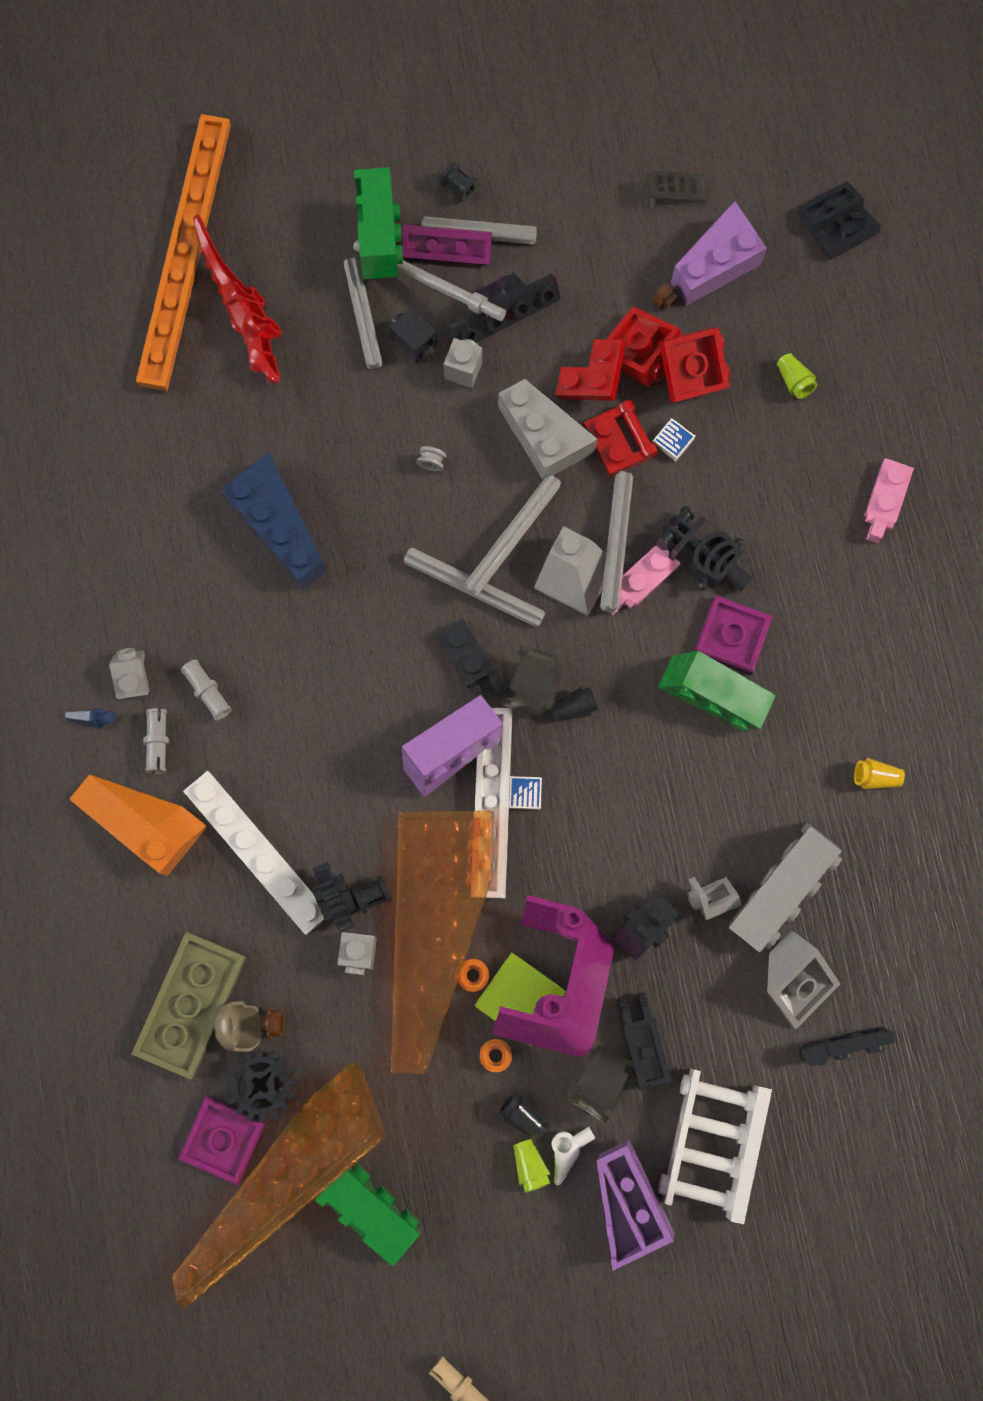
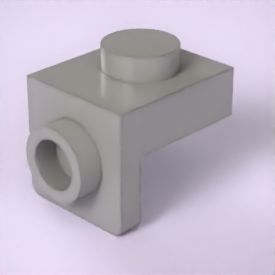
(129, 673)
(713, 898)

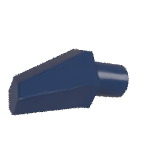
(94, 717)

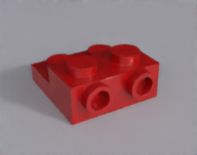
(642, 352)
(695, 364)

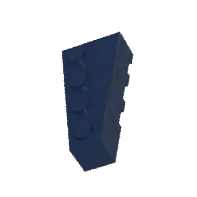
(270, 513)

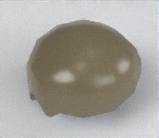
(238, 1027)

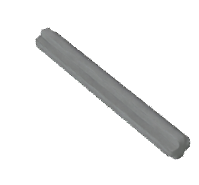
(512, 535)
(616, 542)
(489, 594)

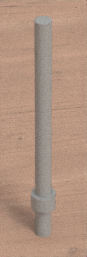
(475, 301)

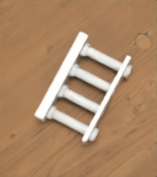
(740, 1168)

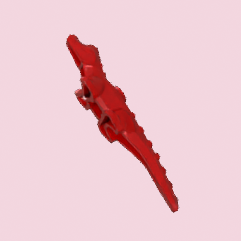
(243, 307)

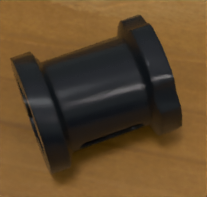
(458, 181)
(371, 894)

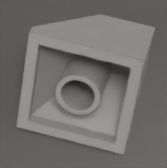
(573, 572)
(798, 978)

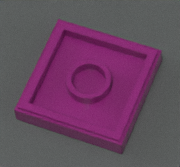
(733, 634)
(221, 1141)

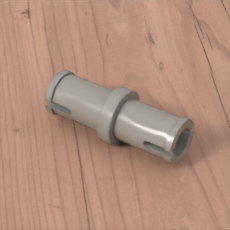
(206, 689)
(156, 741)

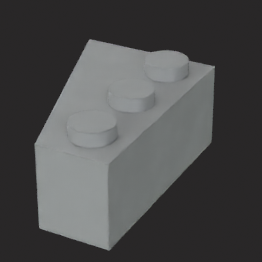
(544, 429)

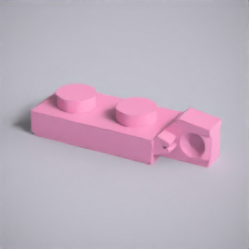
(887, 498)
(646, 577)

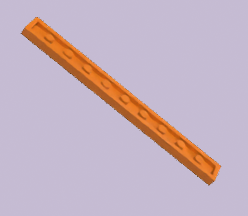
(183, 254)

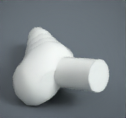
(567, 1151)

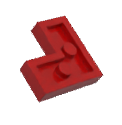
(598, 380)

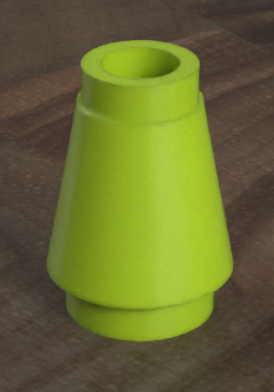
(796, 376)
(530, 1166)

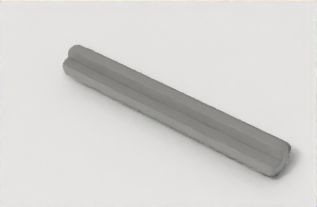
(500, 231)
(362, 313)

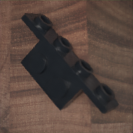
(512, 296)

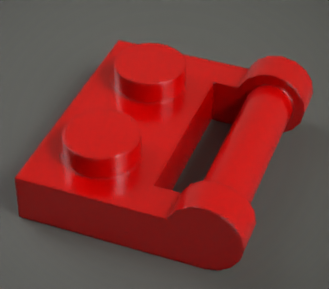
(611, 444)

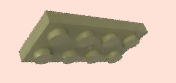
(188, 1005)

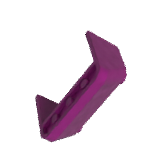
(569, 1021)

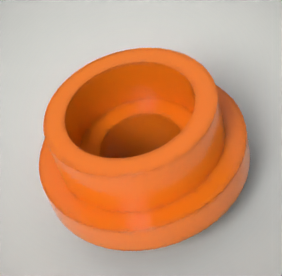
(483, 978)
(506, 1055)

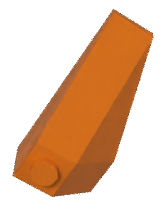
(144, 824)

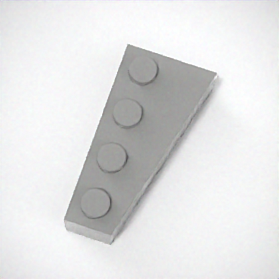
(785, 888)

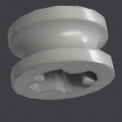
(431, 458)

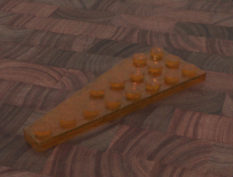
(439, 898)
(308, 1156)

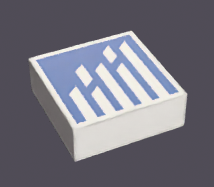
(673, 440)
(525, 793)

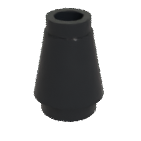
(575, 705)
(523, 1116)

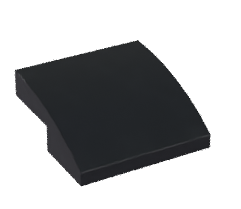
(838, 220)

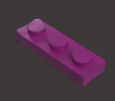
(446, 244)

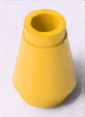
(875, 774)

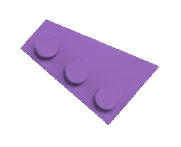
(719, 256)
(450, 745)
(631, 1207)

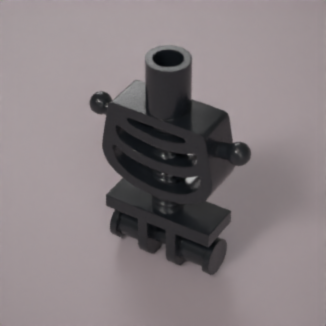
(683, 534)

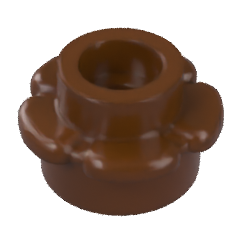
(665, 295)
(273, 1023)

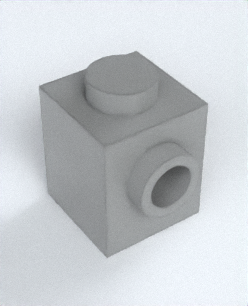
(463, 362)
(357, 952)

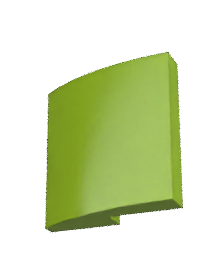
(516, 988)

